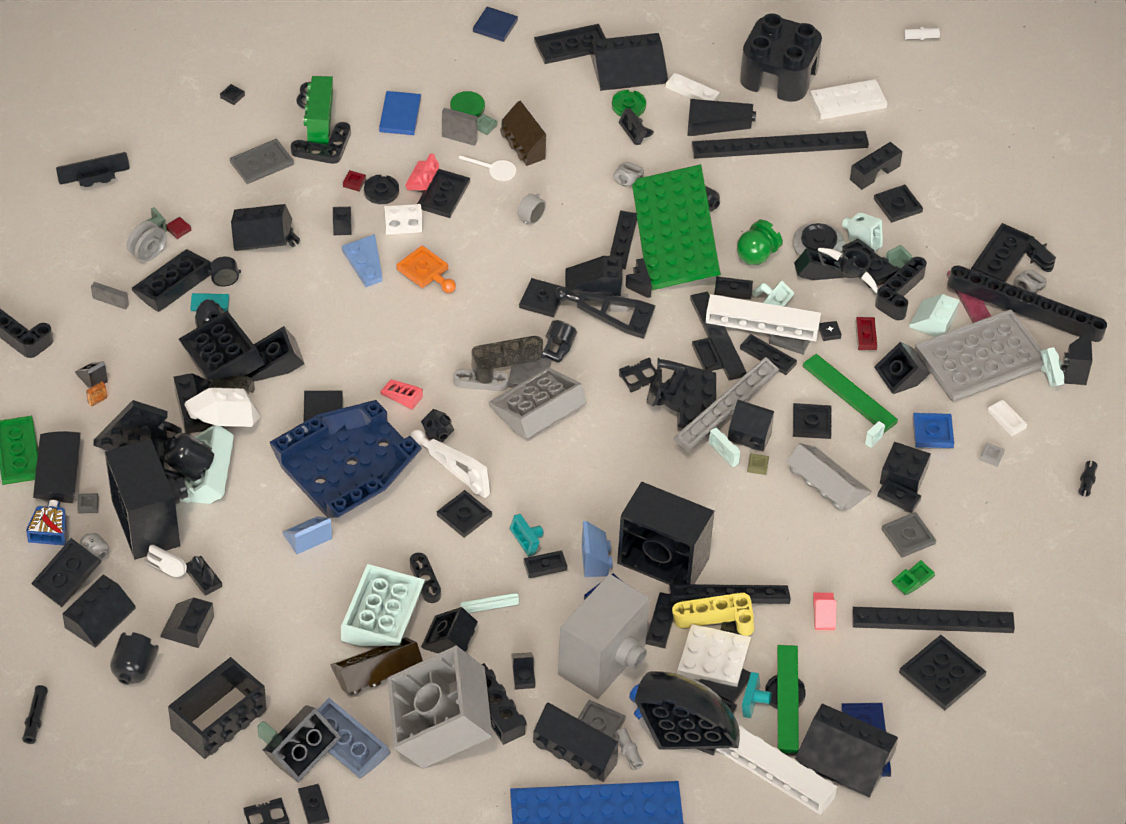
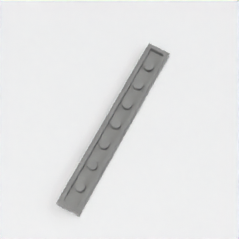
(725, 404)

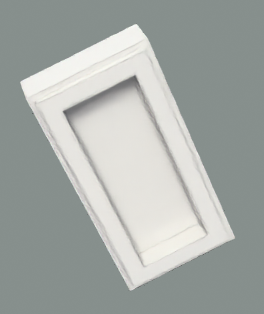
(1007, 417)

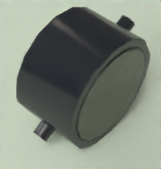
(224, 271)

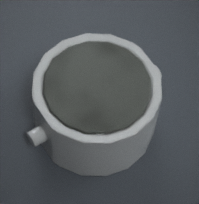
(531, 208)

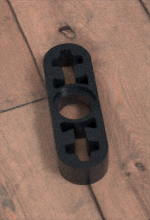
(425, 570)

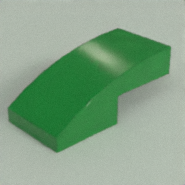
(914, 578)

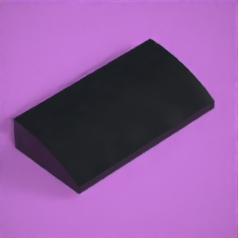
(172, 280)
(57, 466)

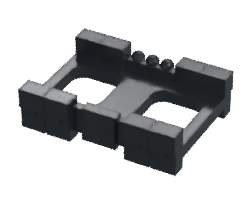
(637, 371)
(264, 810)

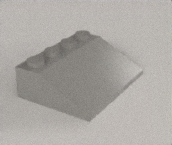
(534, 408)

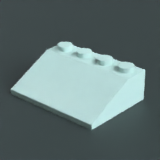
(381, 608)

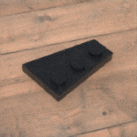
(880, 267)

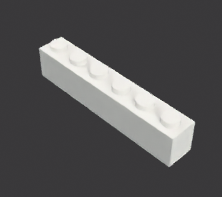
(763, 317)
(782, 771)

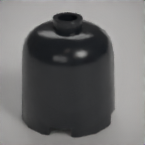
(188, 455)
(133, 658)

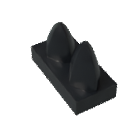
(633, 127)
(203, 575)

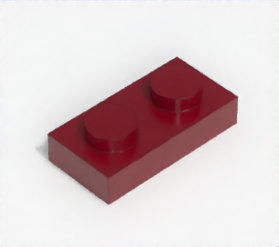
(866, 333)

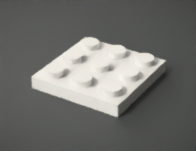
(714, 655)

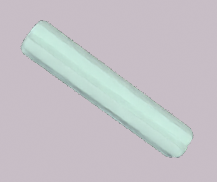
(490, 602)

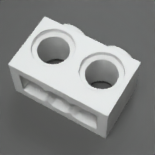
(403, 219)

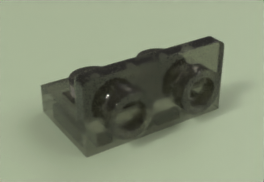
(234, 382)

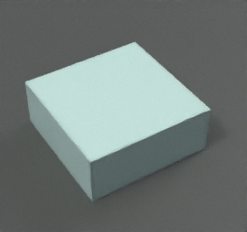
(875, 434)

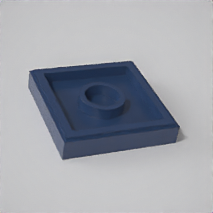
(495, 24)

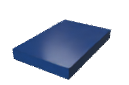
(400, 113)

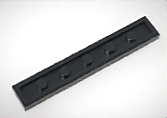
(720, 338)
(758, 593)

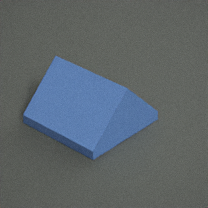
(309, 534)

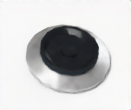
(817, 236)

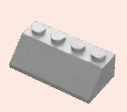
(827, 476)

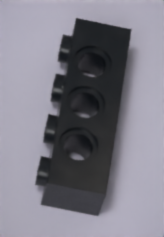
(505, 729)

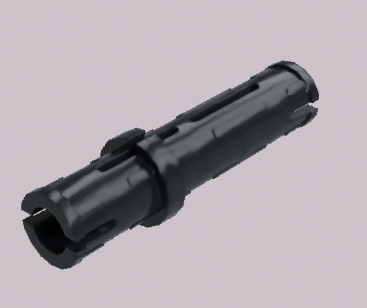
(33, 720)

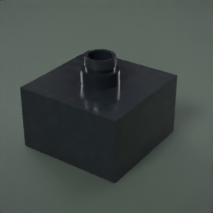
(144, 497)
(665, 536)

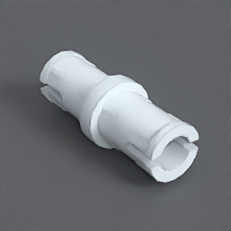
(921, 33)

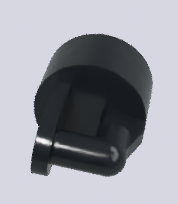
(560, 334)

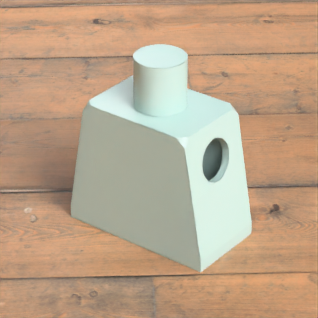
(866, 229)

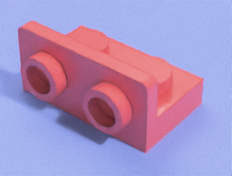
(423, 174)

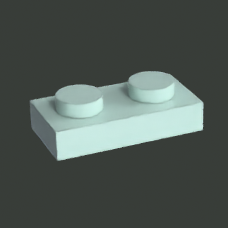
(724, 447)

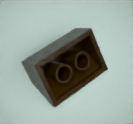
(524, 134)

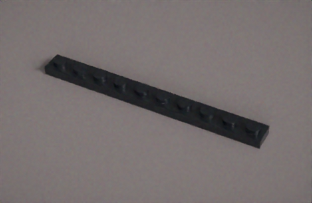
(779, 144)

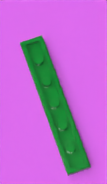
(849, 392)
(787, 699)

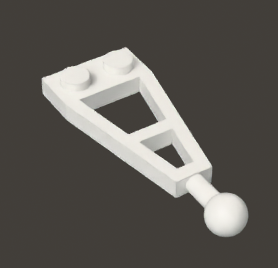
(447, 456)

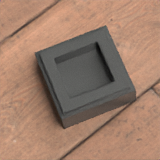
(88, 503)

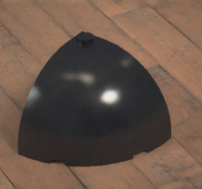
(685, 713)

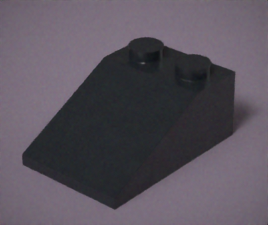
(596, 276)
(279, 355)

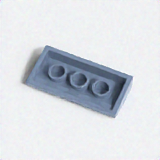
(357, 747)

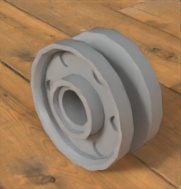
(146, 241)

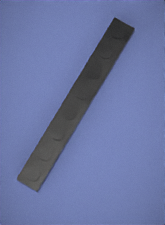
(933, 619)

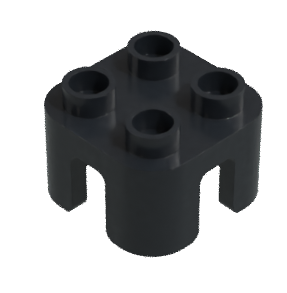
(784, 50)

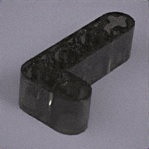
(502, 354)

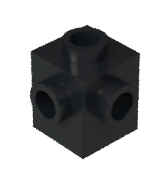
(437, 425)

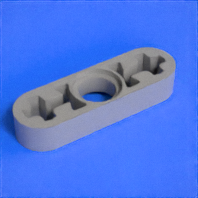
(466, 383)

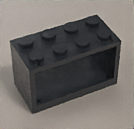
(205, 695)

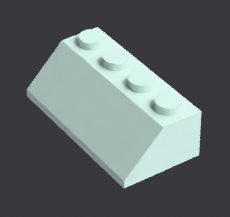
(212, 483)

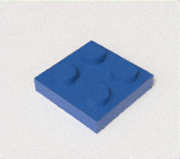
(933, 430)

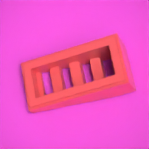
(404, 399)

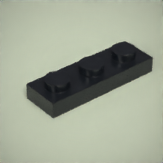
(661, 622)

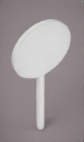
(499, 170)

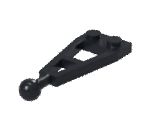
(640, 318)

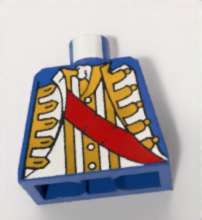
(48, 525)

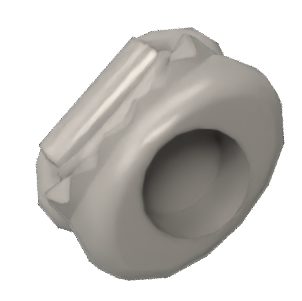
(628, 173)
(1025, 282)

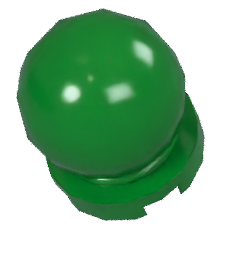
(758, 243)

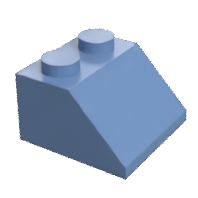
(595, 551)

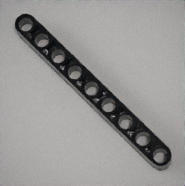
(1026, 303)

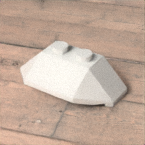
(223, 407)

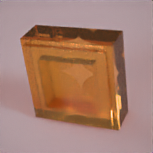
(96, 394)

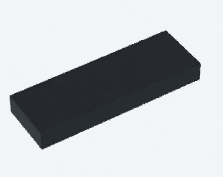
(761, 349)

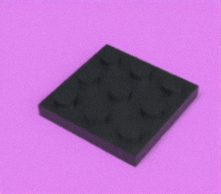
(942, 672)

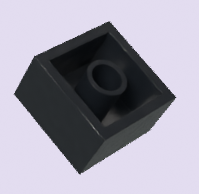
(905, 466)

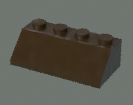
(375, 665)

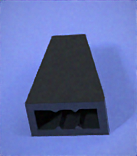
(719, 117)

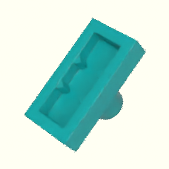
(525, 535)
(754, 695)

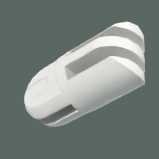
(165, 561)

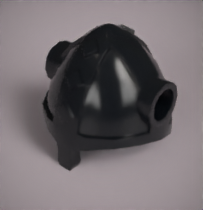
(207, 310)

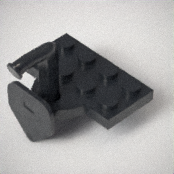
(686, 392)
(136, 424)

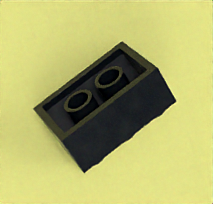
(260, 227)
(186, 388)
(98, 611)
(302, 743)

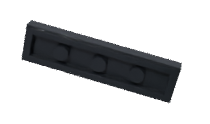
(624, 236)

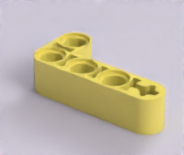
(716, 610)

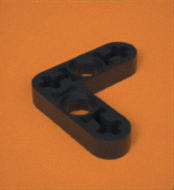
(326, 151)

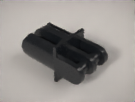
(1040, 255)

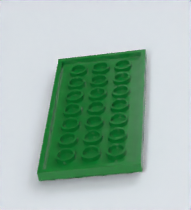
(675, 227)

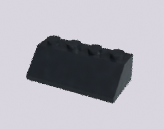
(576, 742)

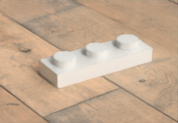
(691, 88)

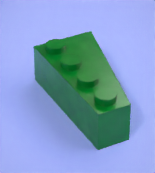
(318, 109)

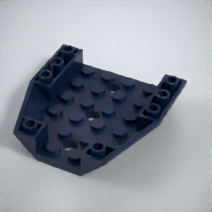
(333, 438)

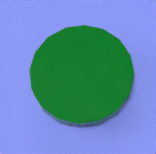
(626, 99)
(468, 103)

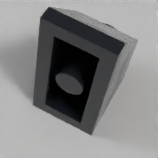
(342, 220)

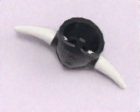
(853, 264)

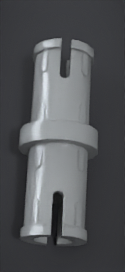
(629, 749)

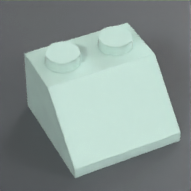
(935, 315)

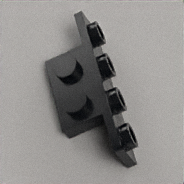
(93, 170)

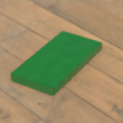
(17, 450)

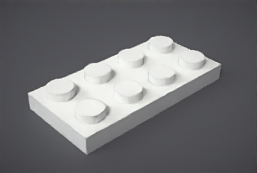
(848, 99)

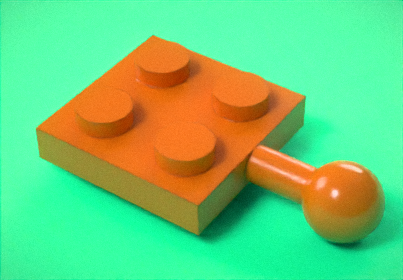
(424, 267)

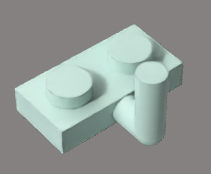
(778, 296)
(1052, 367)

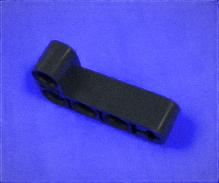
(891, 294)
(25, 341)

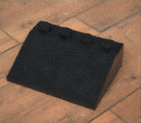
(629, 61)
(222, 348)
(846, 750)

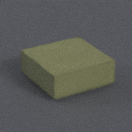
(758, 464)

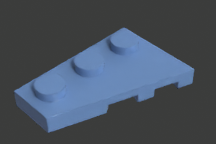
(364, 259)

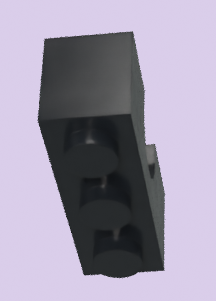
(865, 170)

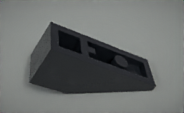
(817, 266)

